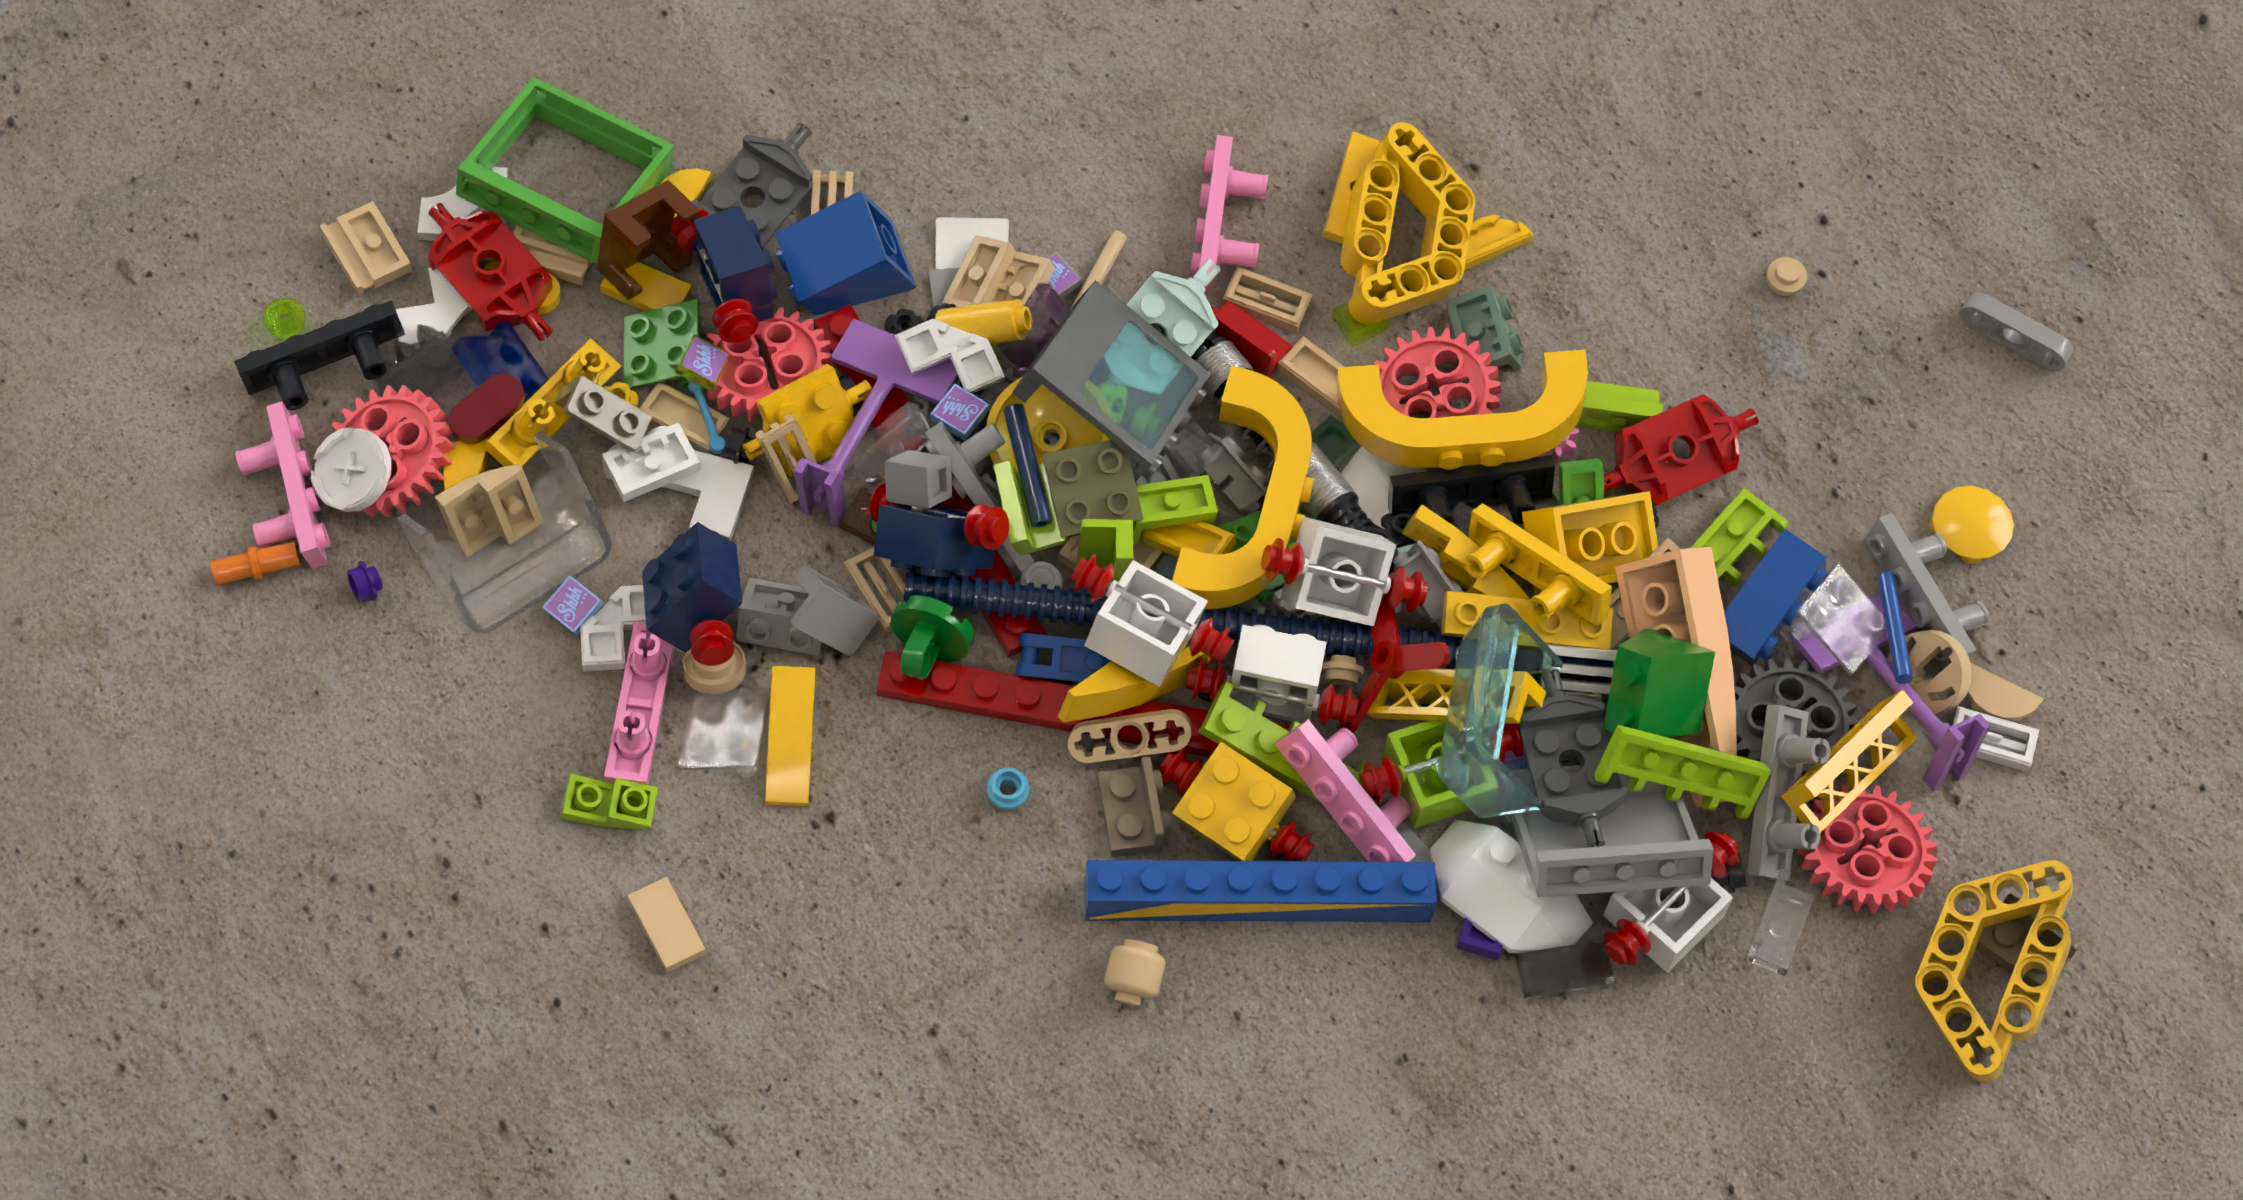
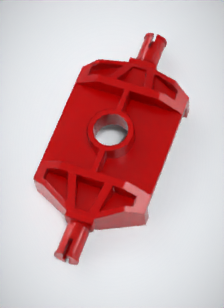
(504, 294)
(1646, 455)

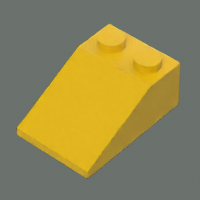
(1597, 532)

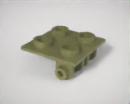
(1091, 484)

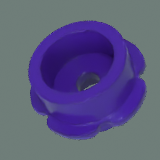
(364, 582)

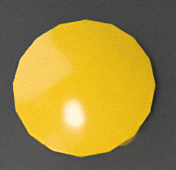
(1972, 523)

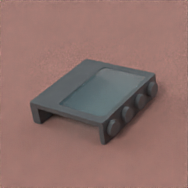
(1119, 376)

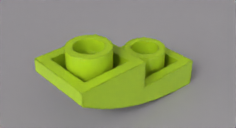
(607, 804)

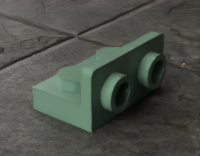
(1486, 318)

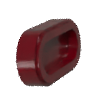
(486, 408)

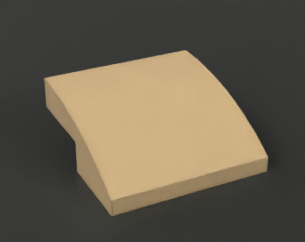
(997, 273)
(489, 507)

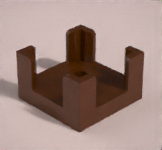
(641, 230)

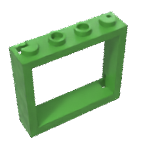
(534, 211)

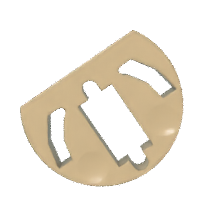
(1954, 676)

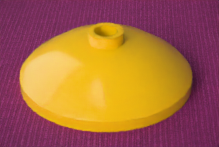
(1045, 415)

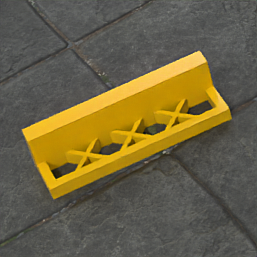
(1435, 688)
(1844, 759)

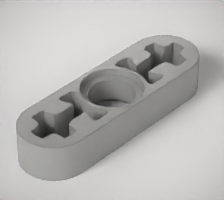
(2031, 339)

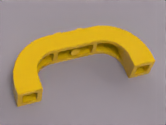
(1275, 414)
(1469, 438)

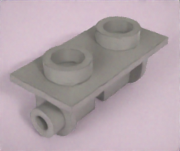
(1223, 460)
(1429, 564)

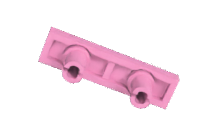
(1223, 183)
(304, 503)
(639, 707)
(1331, 782)

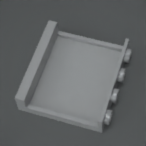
(1645, 847)

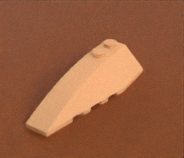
(1683, 599)

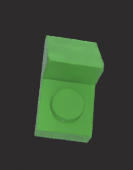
(1579, 481)

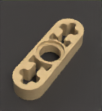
(1140, 720)

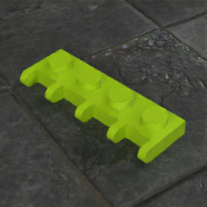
(1738, 531)
(1254, 737)
(1683, 768)

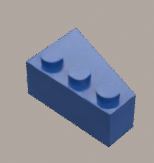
(1773, 596)

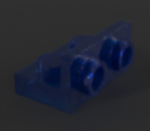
(498, 354)

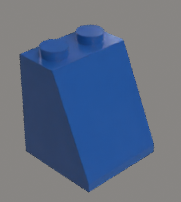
(843, 256)

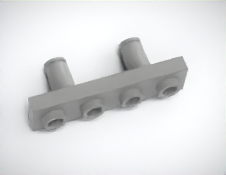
(968, 481)
(1916, 586)
(1774, 822)

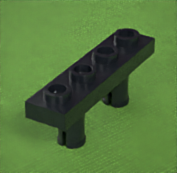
(303, 353)
(1442, 489)

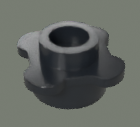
(1395, 525)

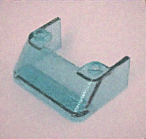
(1478, 707)

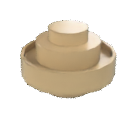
(716, 678)

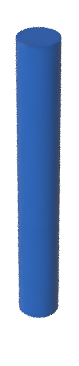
(1894, 628)

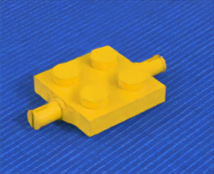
(820, 409)

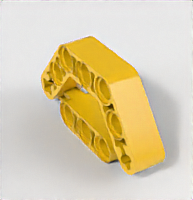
(1400, 163)
(2049, 909)

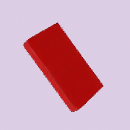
(1253, 339)

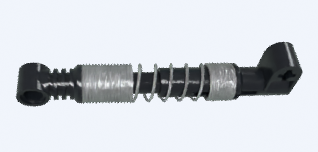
(1331, 495)

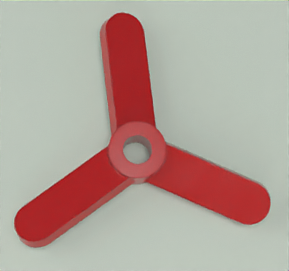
(1393, 659)

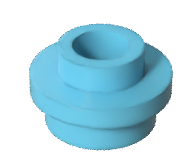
(1012, 778)

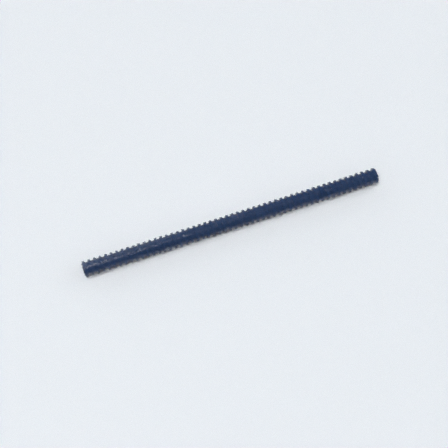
(1077, 607)

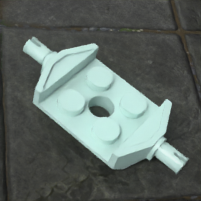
(1178, 306)

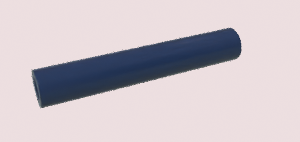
(1027, 465)

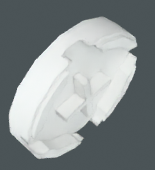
(351, 469)

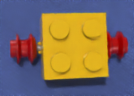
(1234, 805)

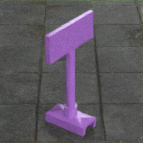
(879, 357)
(1954, 744)

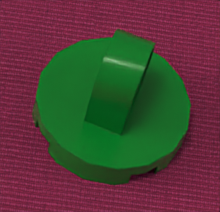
(929, 635)

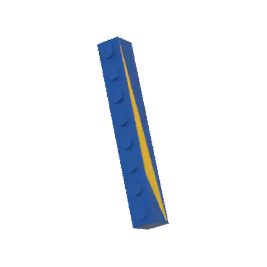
(1259, 891)

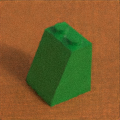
(1659, 685)

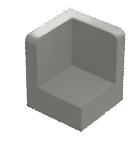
(918, 478)

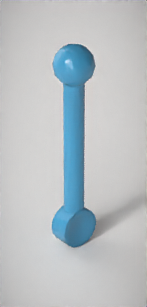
(717, 443)

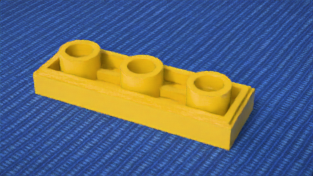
(1357, 156)

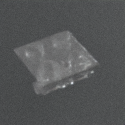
(1841, 620)
(726, 731)

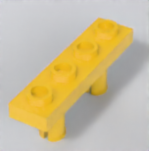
(515, 439)
(1557, 576)
(1562, 628)

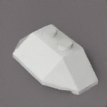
(1488, 883)

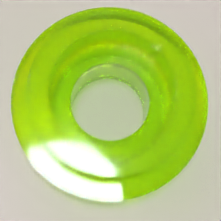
(284, 327)

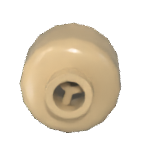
(1134, 972)

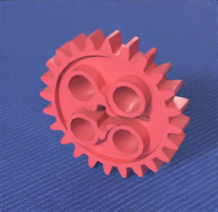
(790, 353)
(1422, 360)
(406, 418)
(1889, 877)

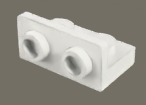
(661, 459)

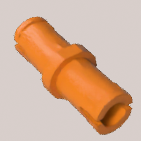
(255, 563)

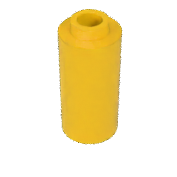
(995, 320)

